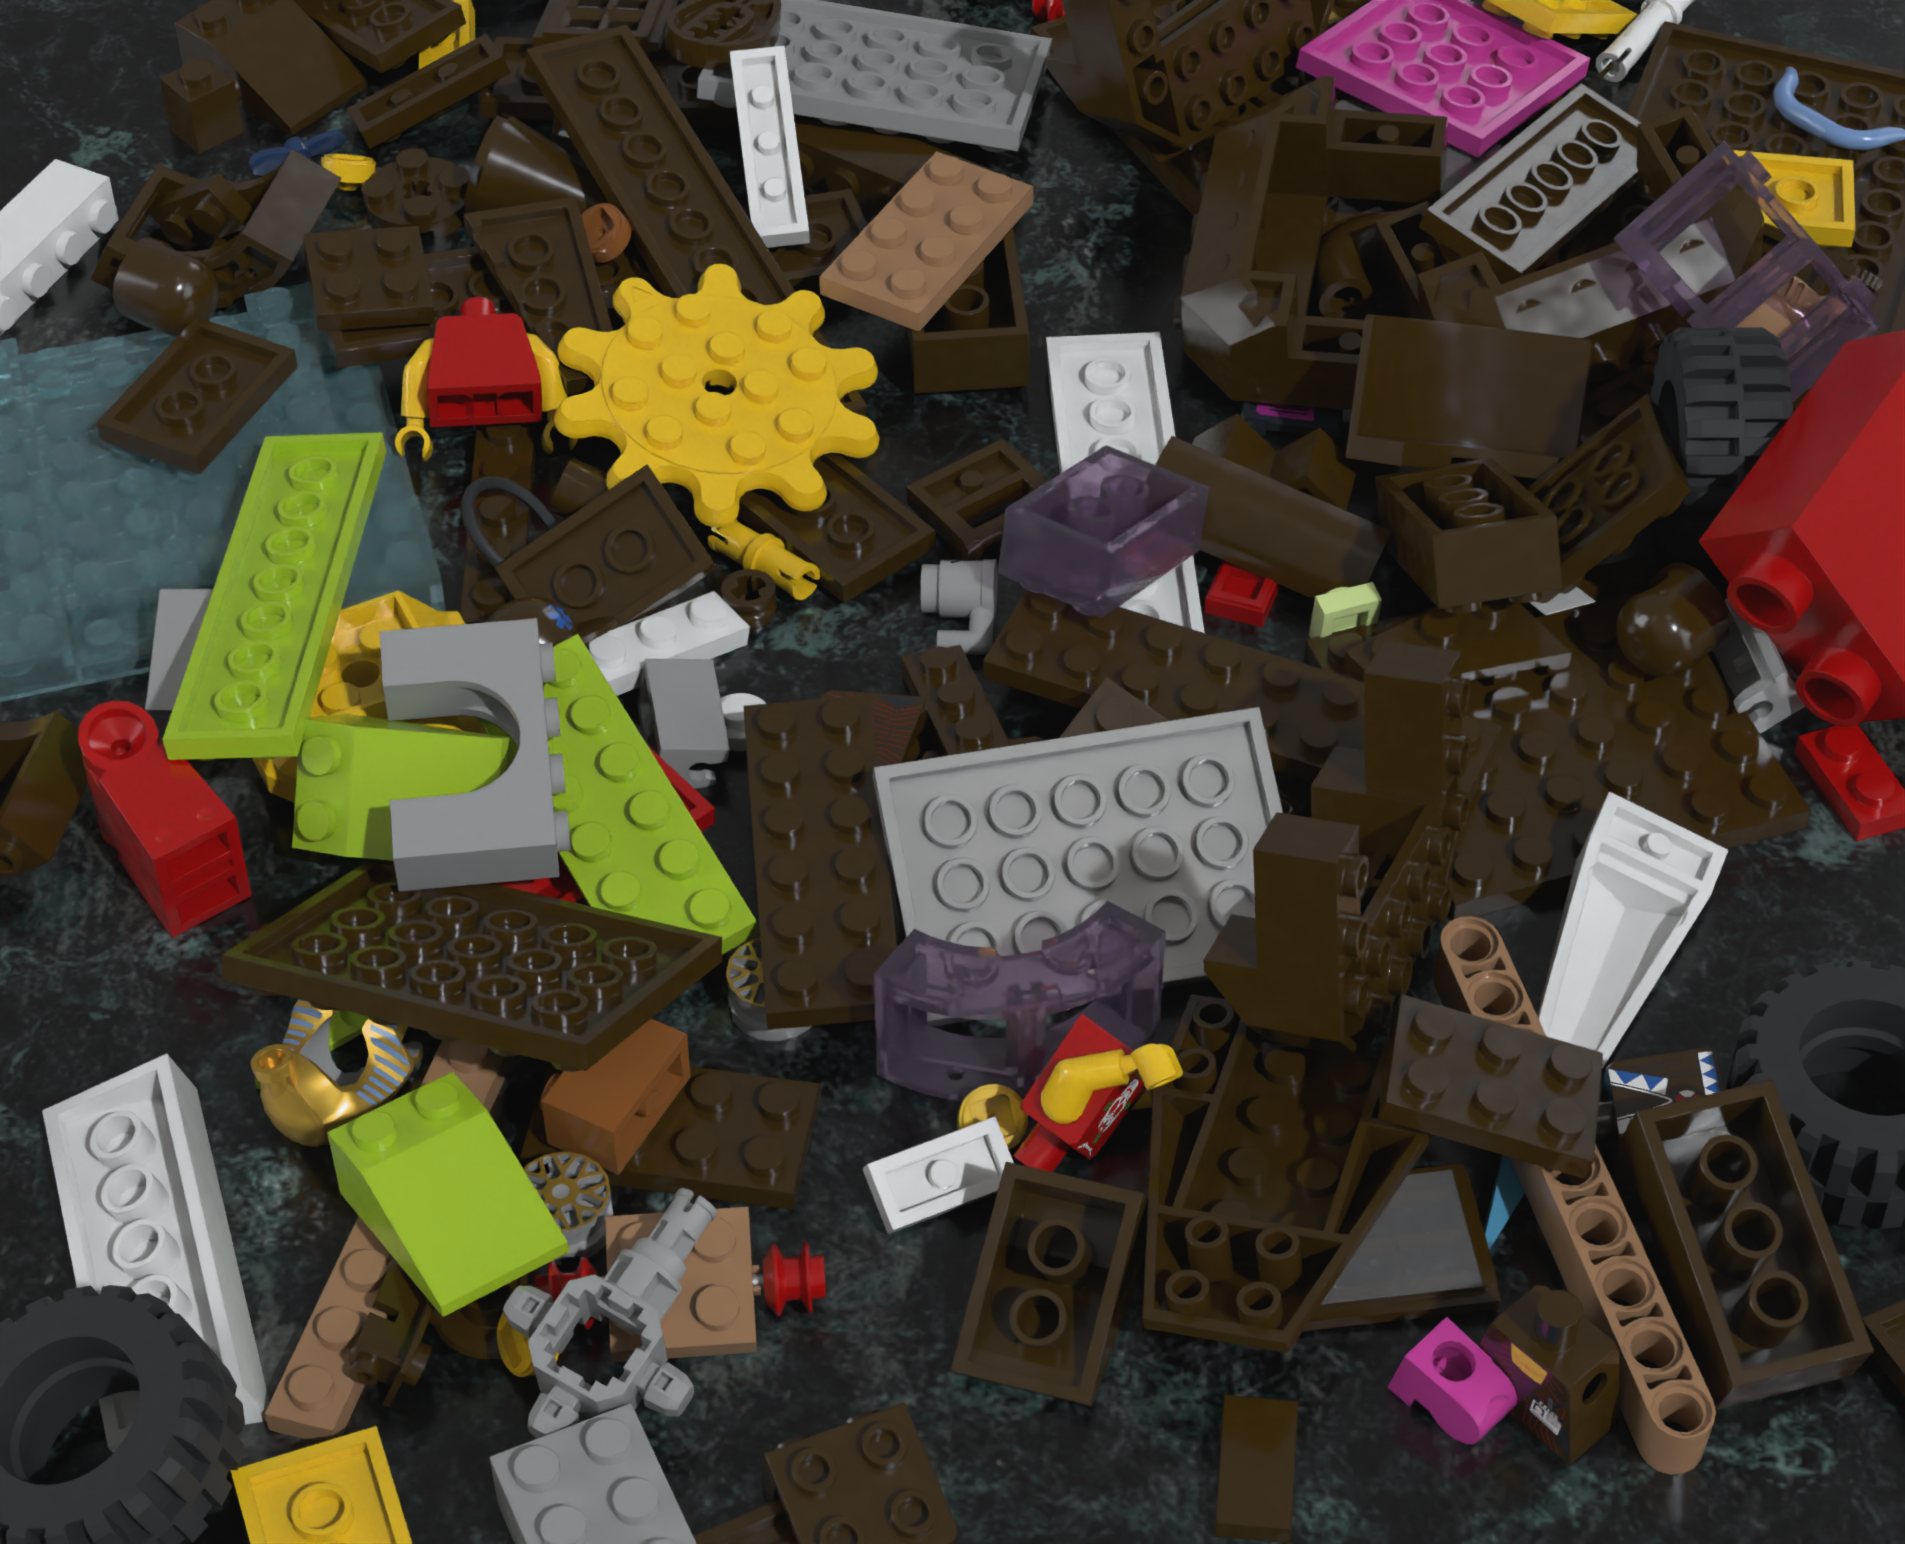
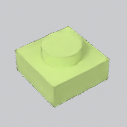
(1345, 609)

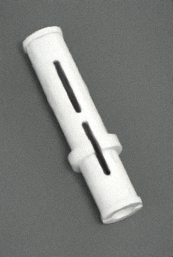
(1639, 36)

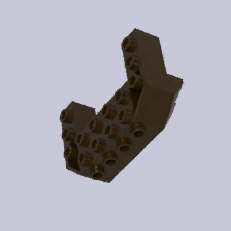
(1185, 72)
(1263, 233)
(1596, 293)
(1364, 879)

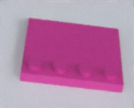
(1446, 63)

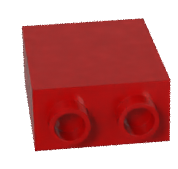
(1822, 537)

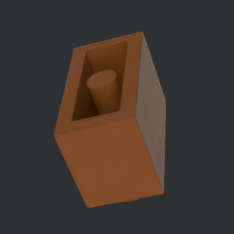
(618, 1098)

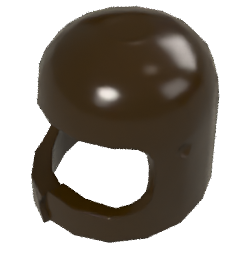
(164, 287)
(1672, 621)

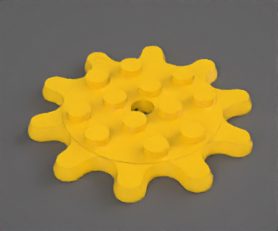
(715, 444)

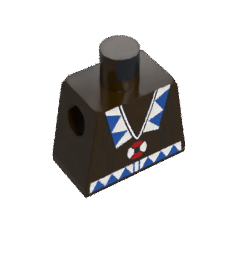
(1646, 1084)

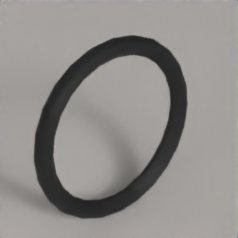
(512, 488)

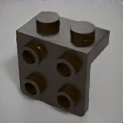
(860, 1484)

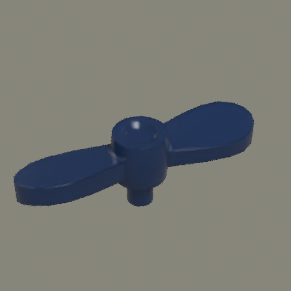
(269, 159)

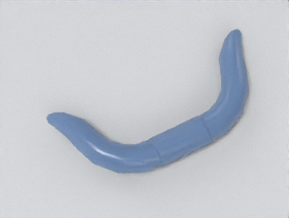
(1824, 127)

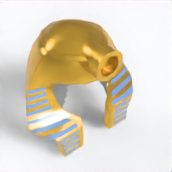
(307, 1091)

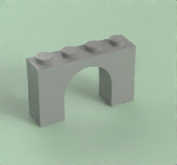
(511, 824)

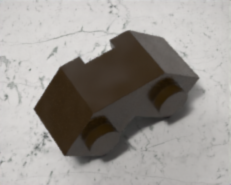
(1308, 464)

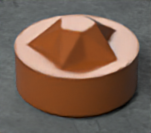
(606, 231)

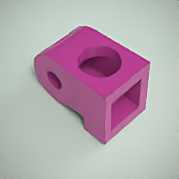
(1455, 1383)

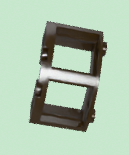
(284, 206)
(47, 781)

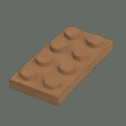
(926, 241)

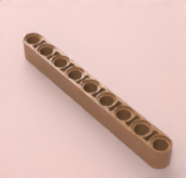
(1480, 979)

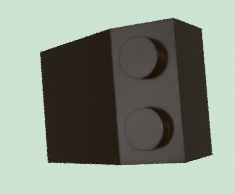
(277, 56)
(1052, 1283)

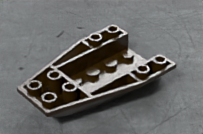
(1261, 1179)

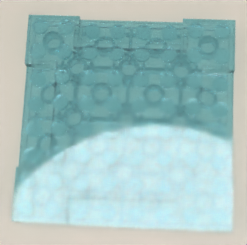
(106, 528)

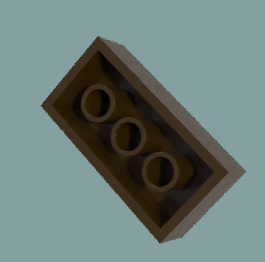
(978, 333)
(1470, 534)
(1744, 1244)

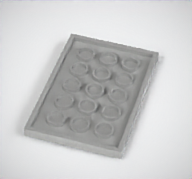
(903, 74)
(1049, 830)

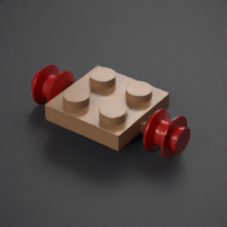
(717, 1290)

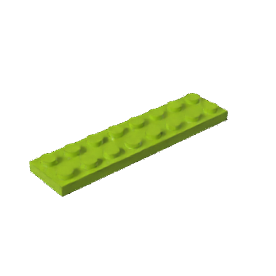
(276, 599)

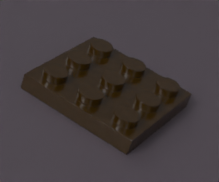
(1612, 489)

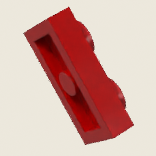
(1853, 780)

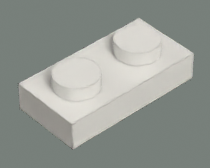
(938, 1175)

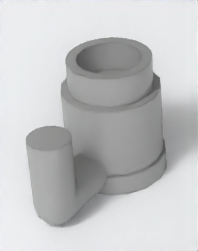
(962, 591)

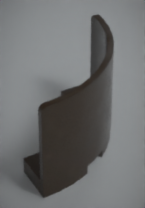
(1467, 391)

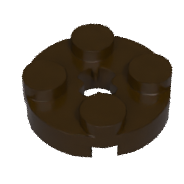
(417, 193)

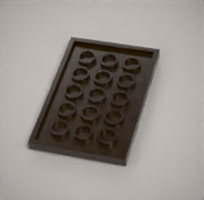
(476, 964)

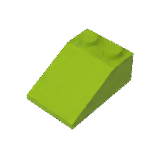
(360, 763)
(445, 1193)

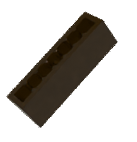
(1276, 527)

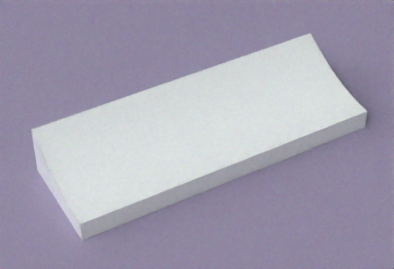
(152, 1217)

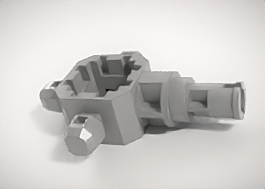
(636, 1299)

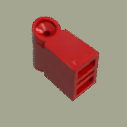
(161, 819)

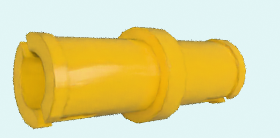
(768, 555)

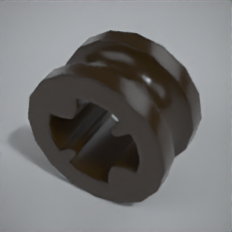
(751, 584)

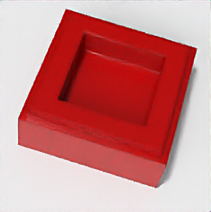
(1240, 595)

